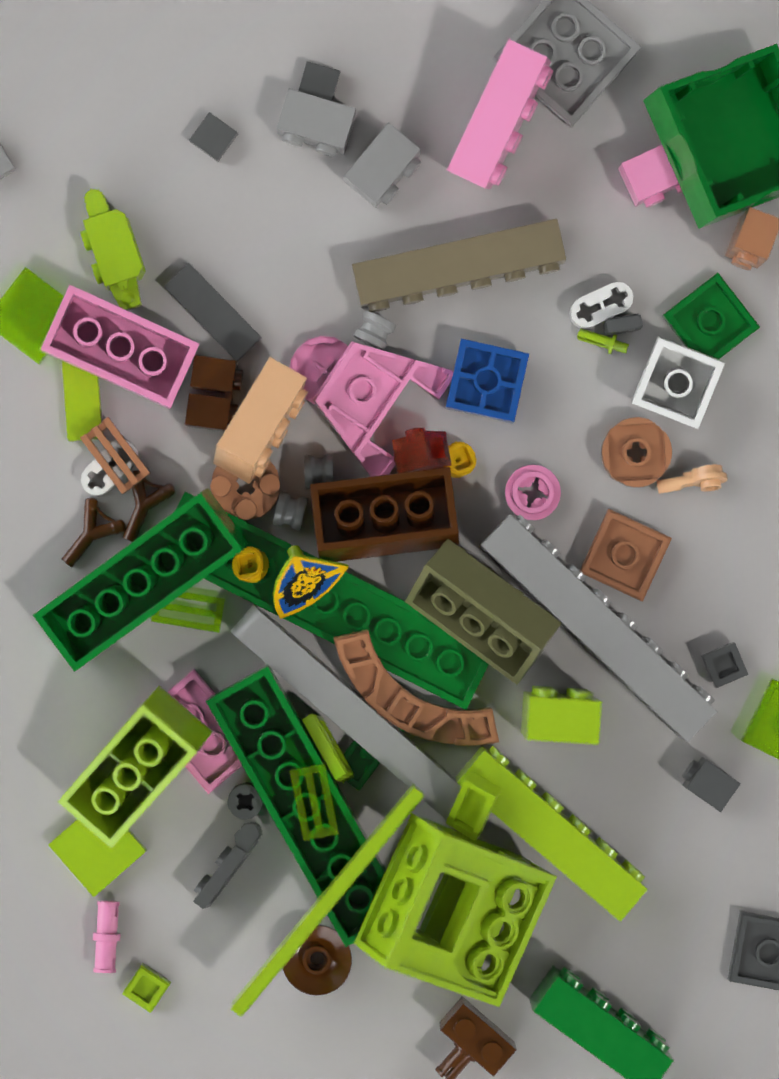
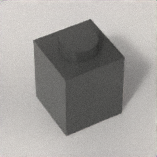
(709, 783)

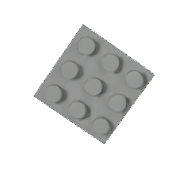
(583, 52)

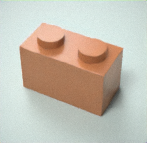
(752, 239)

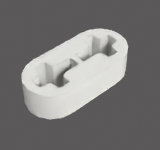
(598, 297)
(95, 467)

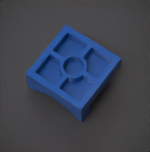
(487, 380)

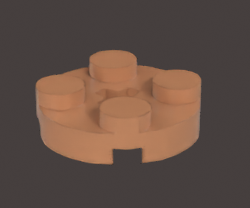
(622, 467)
(246, 505)

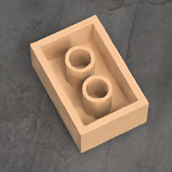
(261, 421)

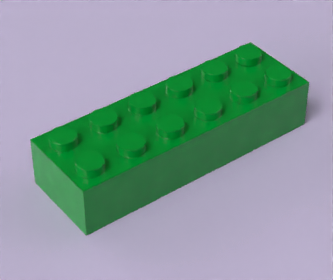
(141, 579)

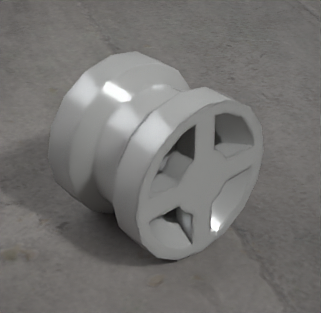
(374, 330)

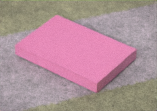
(216, 757)

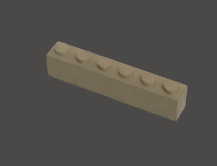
(459, 264)

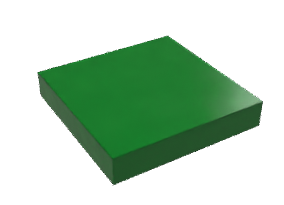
(711, 319)

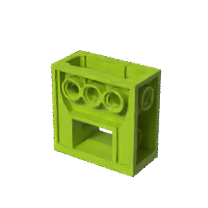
(463, 913)

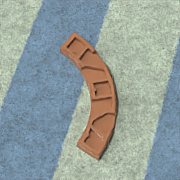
(403, 708)

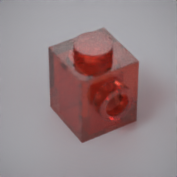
(421, 450)

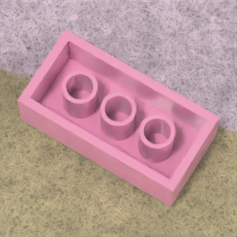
(500, 114)
(119, 347)

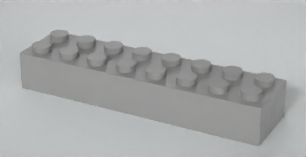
(600, 630)

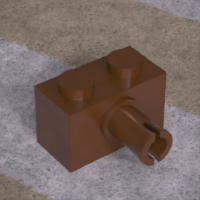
(474, 1040)

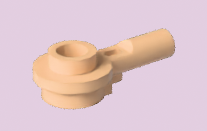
(706, 477)

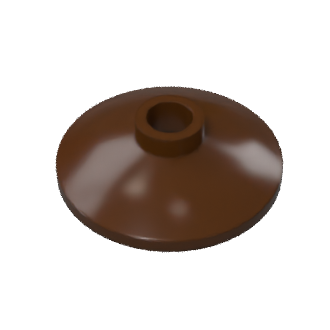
(322, 977)

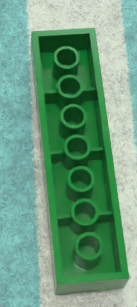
(271, 743)

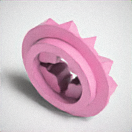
(546, 483)

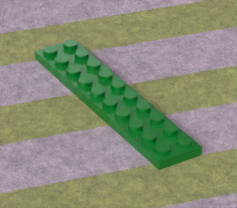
(400, 634)

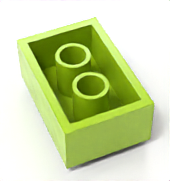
(561, 717)

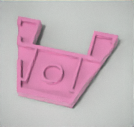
(364, 390)

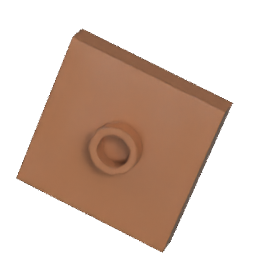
(625, 555)

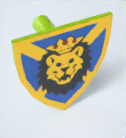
(304, 581)

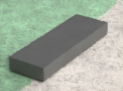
(212, 312)

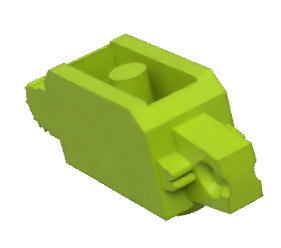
(115, 250)

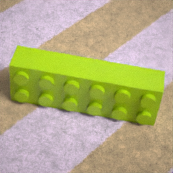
(556, 837)

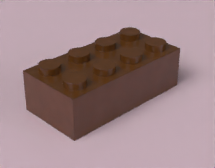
(384, 514)

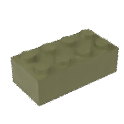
(482, 611)

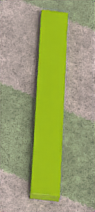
(327, 900)

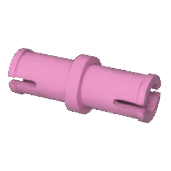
(106, 936)

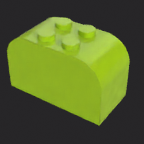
(135, 766)

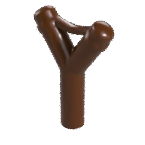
(144, 504)
(91, 531)

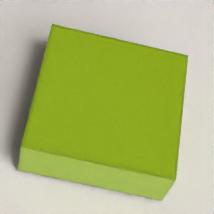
(146, 988)

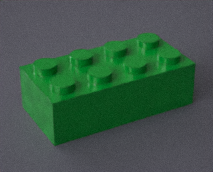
(599, 1028)

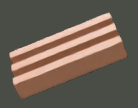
(97, 432)

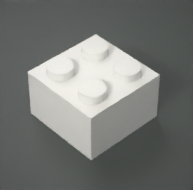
(678, 382)

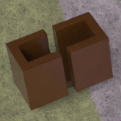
(214, 376)

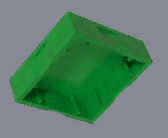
(723, 134)

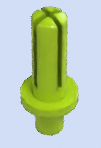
(602, 341)

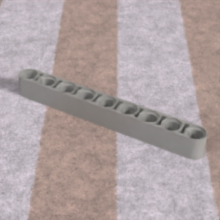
(347, 709)

